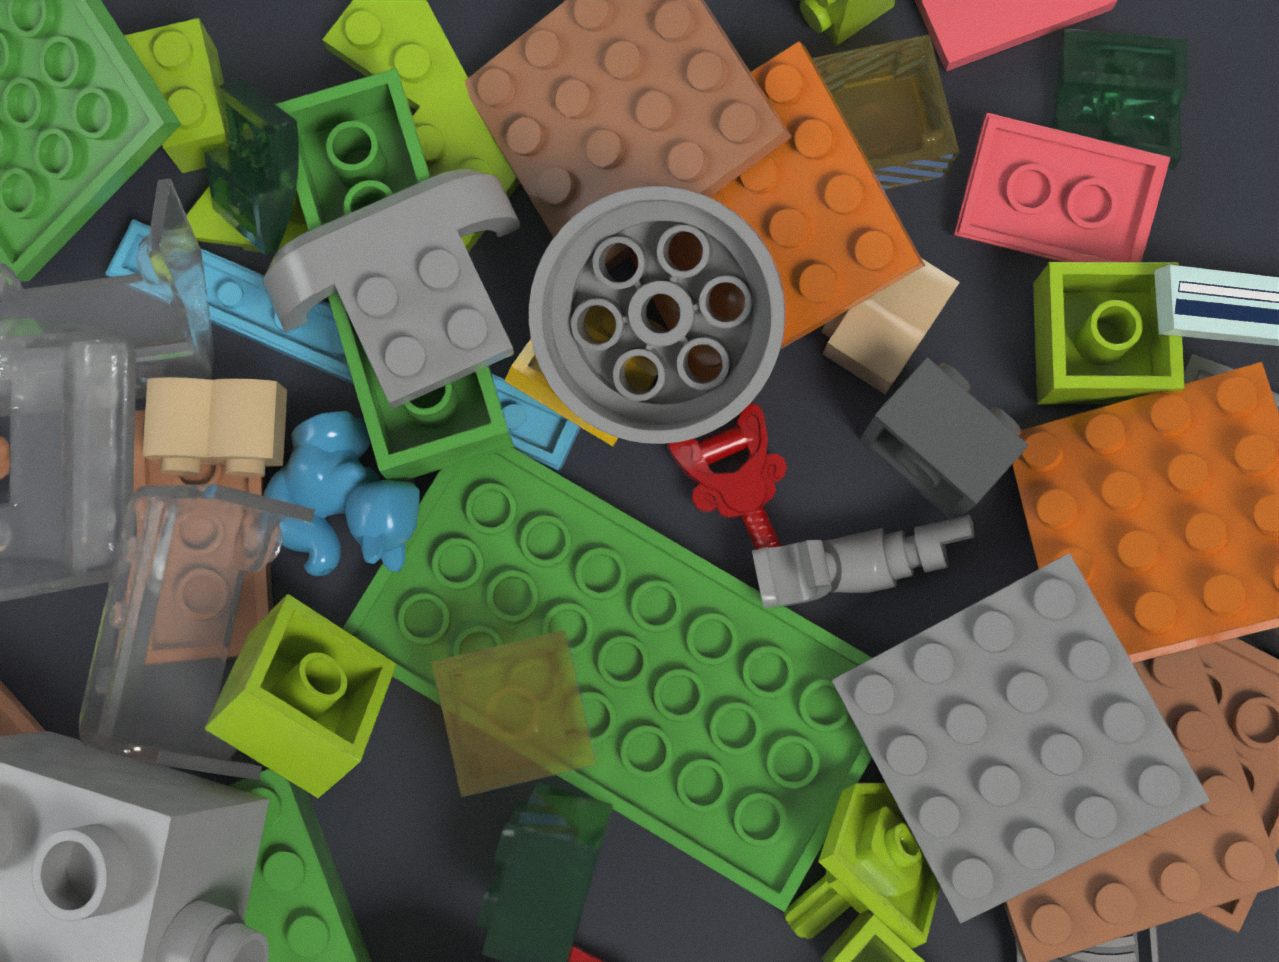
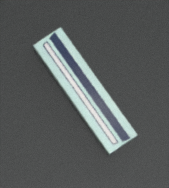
(1217, 305)

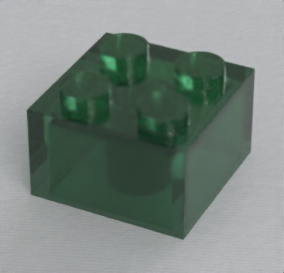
(543, 876)

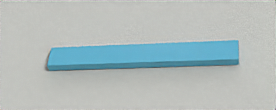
(243, 307)

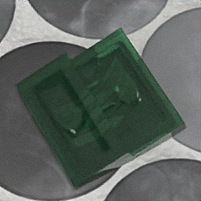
(1122, 89)
(258, 169)

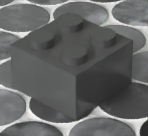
(944, 438)

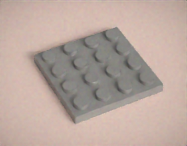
(1019, 739)

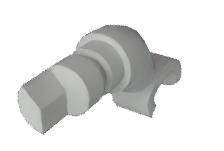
(853, 562)

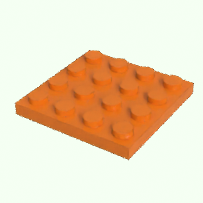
(812, 208)
(1165, 509)

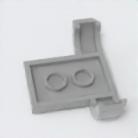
(405, 281)

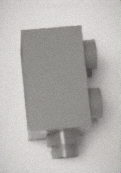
(122, 858)

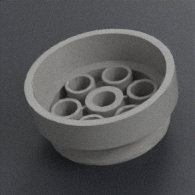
(591, 372)

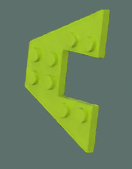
(453, 136)

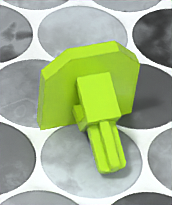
(872, 867)

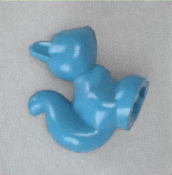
(332, 480)

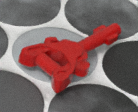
(739, 492)

